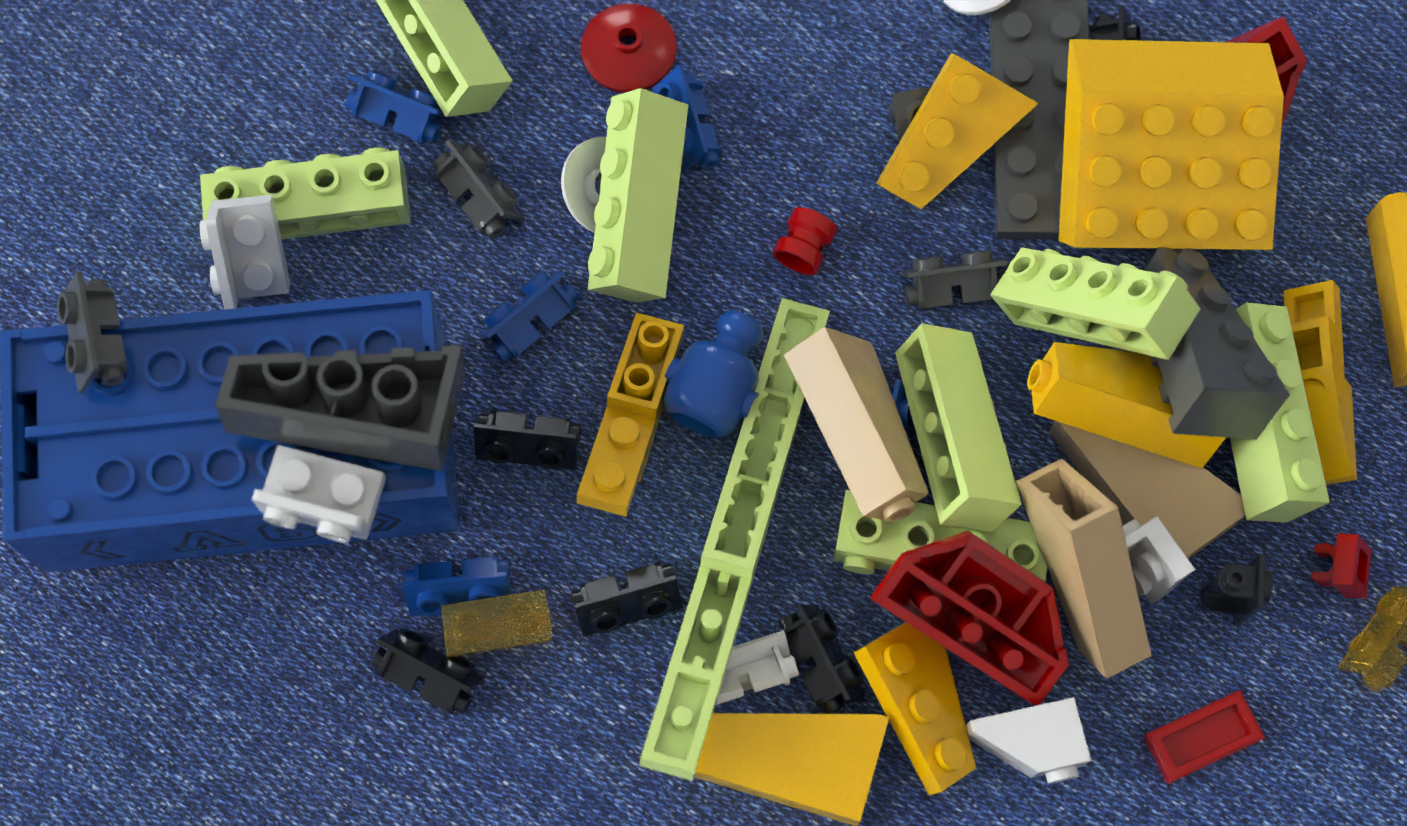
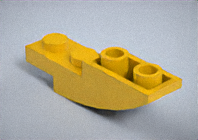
(1319, 345)
(630, 415)

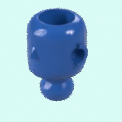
(715, 378)

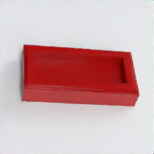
(1203, 737)

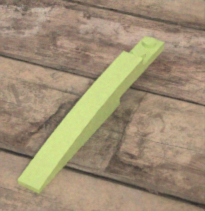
(731, 553)

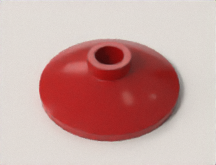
(634, 65)

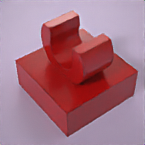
(1349, 567)

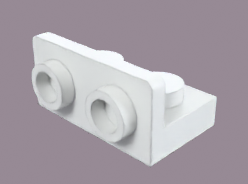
(244, 249)
(320, 493)
(1155, 559)

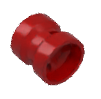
(804, 241)

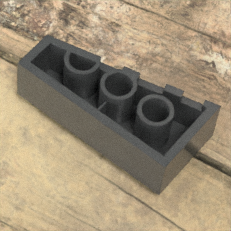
(1218, 371)
(348, 403)

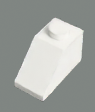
(1036, 739)

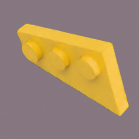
(951, 130)
(922, 703)

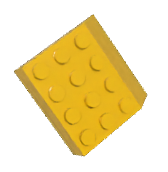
(1170, 145)

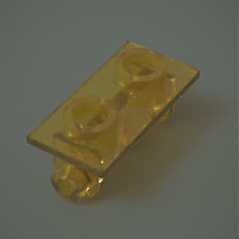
(496, 623)
(1376, 649)

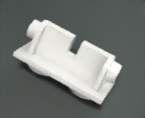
(758, 666)

